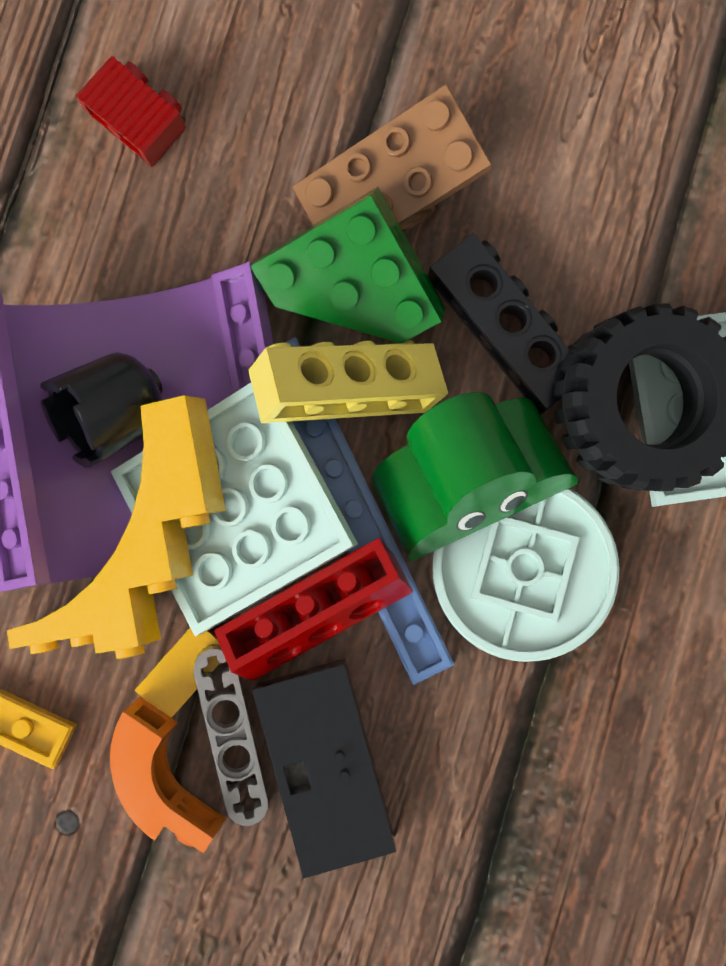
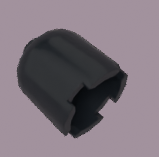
(100, 405)

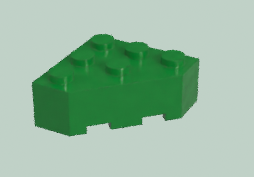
(354, 273)

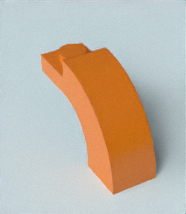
(146, 781)

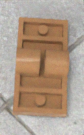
(411, 159)

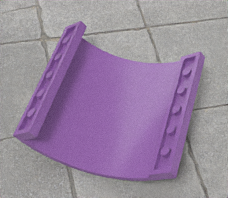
(69, 518)

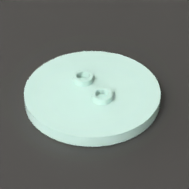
(531, 580)

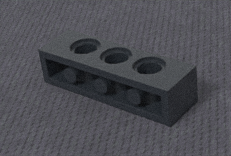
(510, 350)

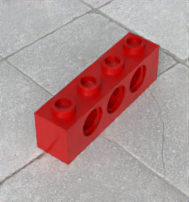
(313, 611)

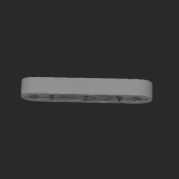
(227, 735)

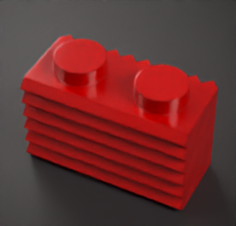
(132, 110)

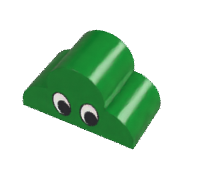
(468, 470)

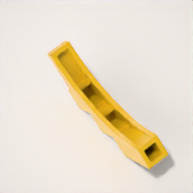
(175, 493)

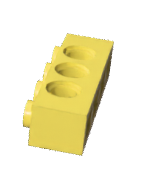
(346, 380)

